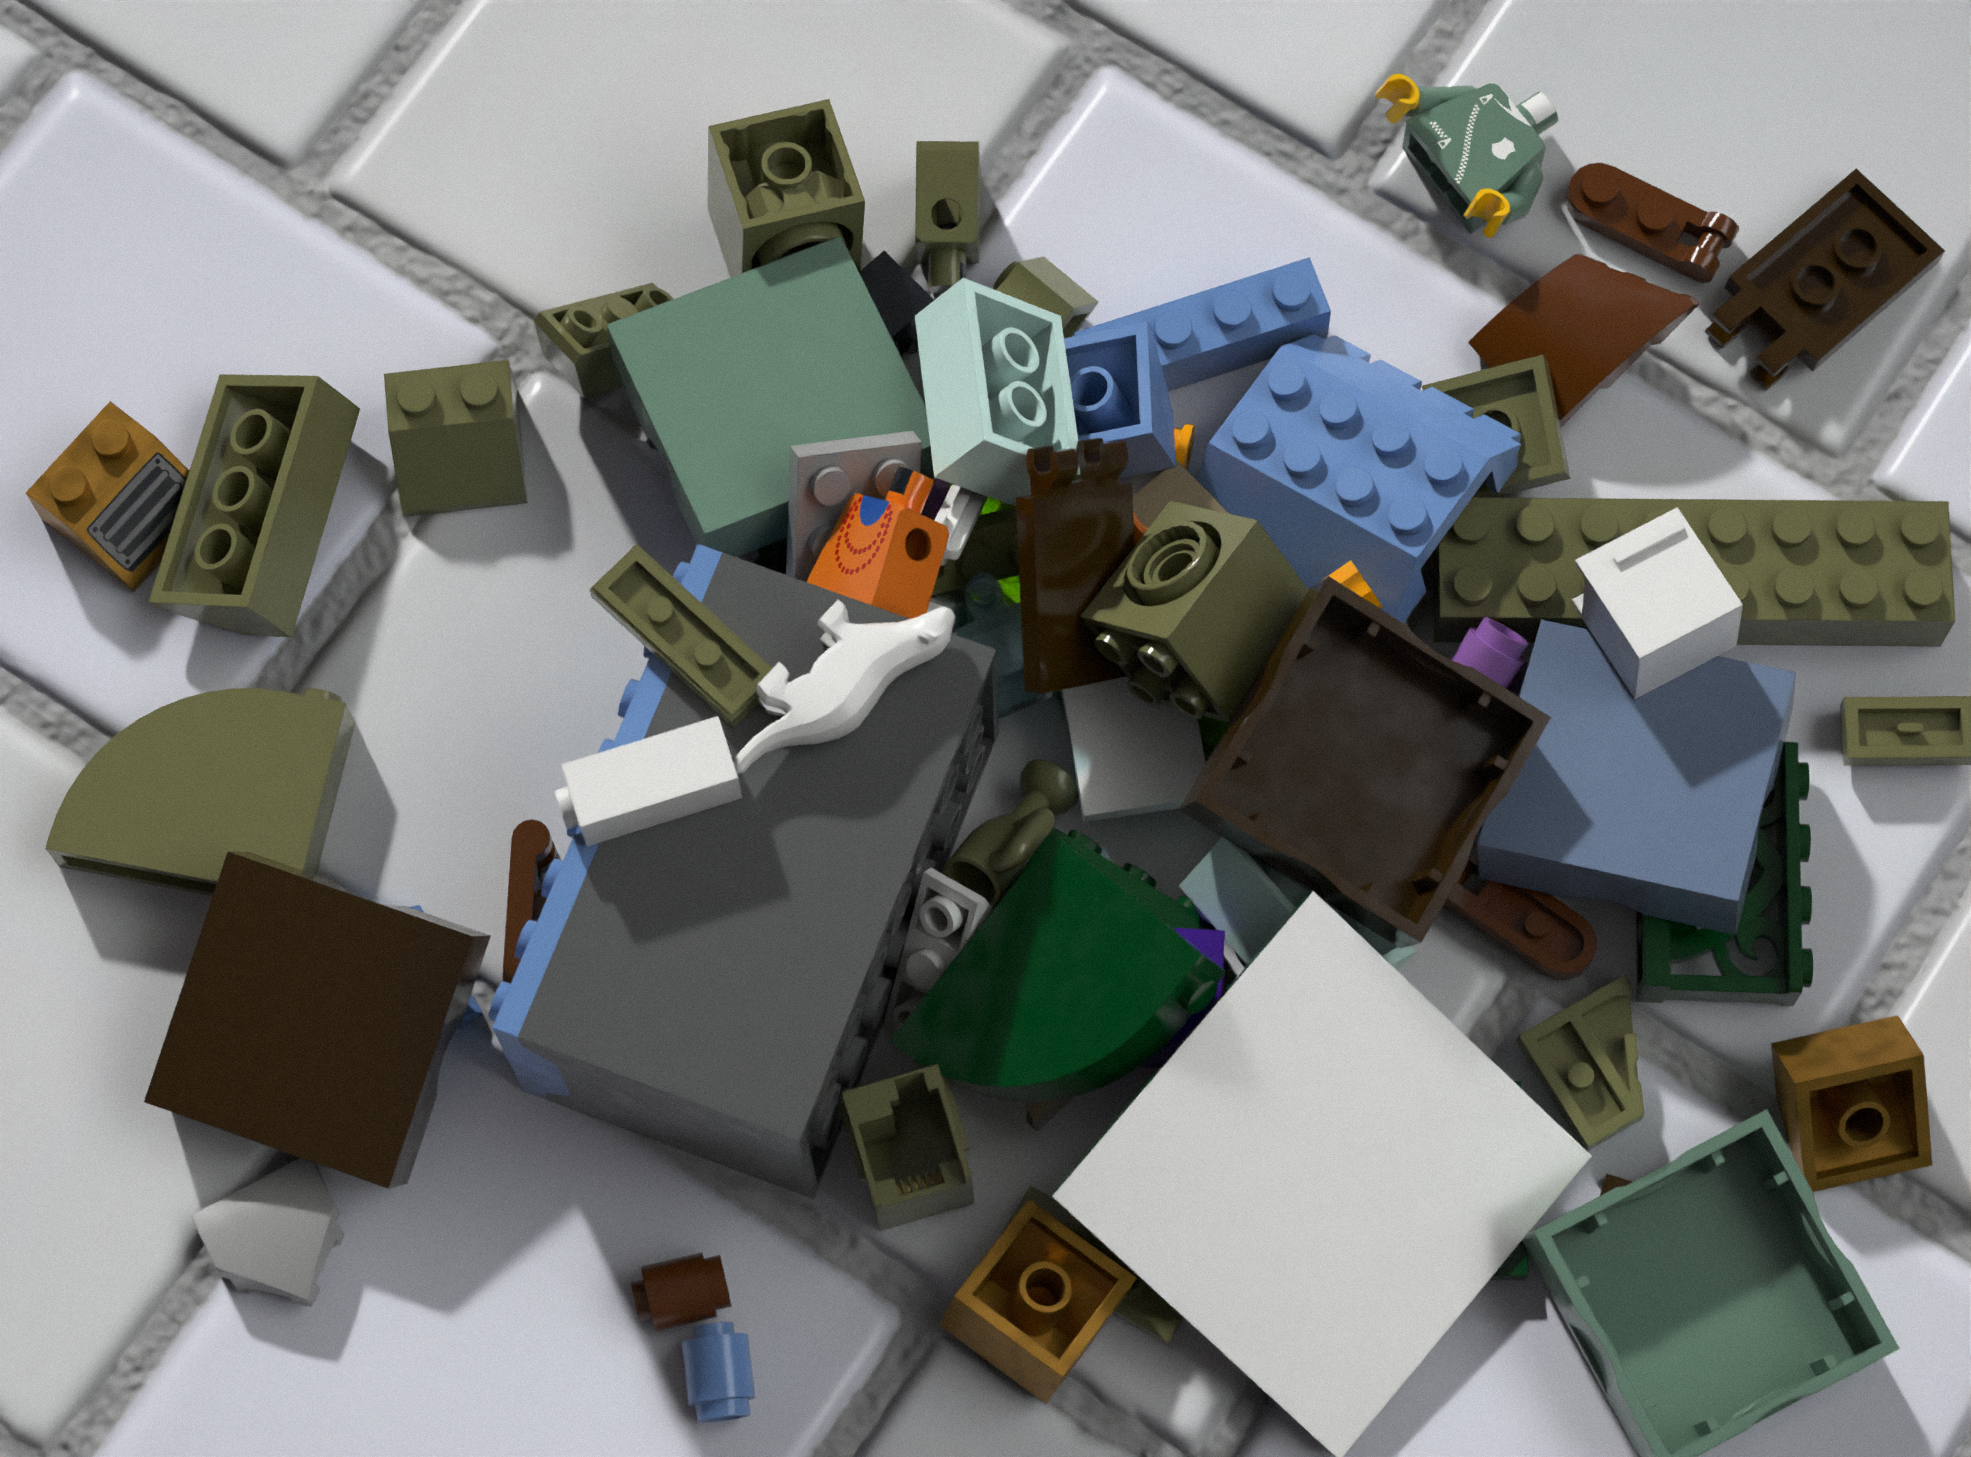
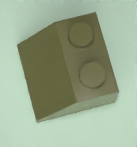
(456, 438)

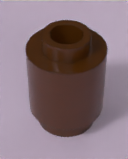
(681, 1291)

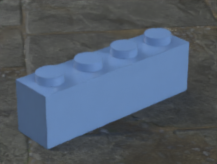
(1233, 323)

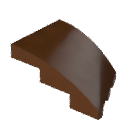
(1586, 326)

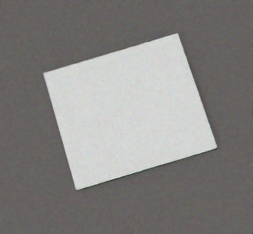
(1322, 1175)

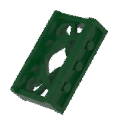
(1670, 942)

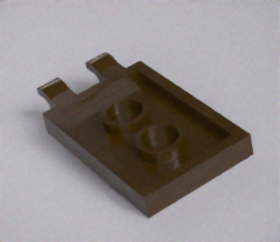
(1824, 278)
(1067, 551)

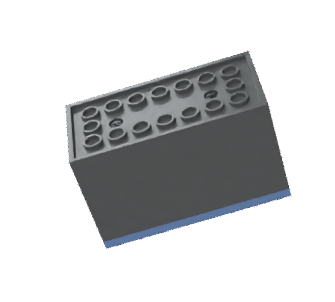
(746, 955)

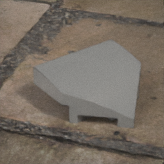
(274, 1233)

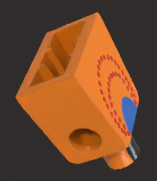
(885, 549)

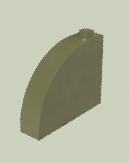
(208, 780)

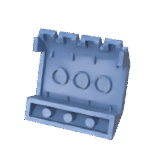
(1353, 465)

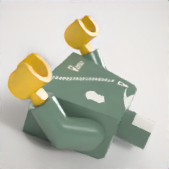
(1474, 146)

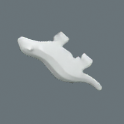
(843, 679)

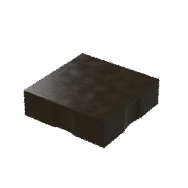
(1364, 763)
(316, 1019)

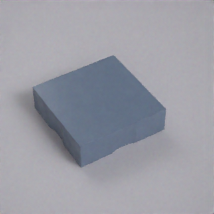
(1645, 793)

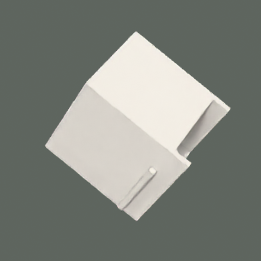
(1657, 603)

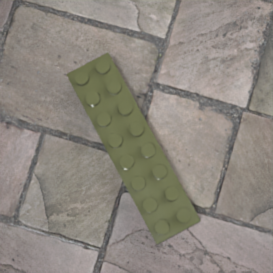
(1796, 565)

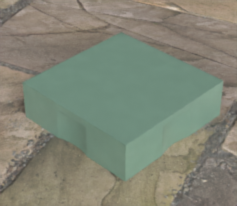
(760, 368)
(1709, 1293)

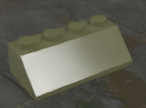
(256, 503)

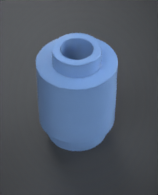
(718, 1372)

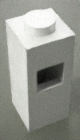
(649, 782)

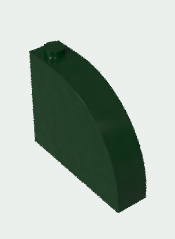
(1059, 987)

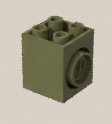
(782, 186)
(1195, 610)

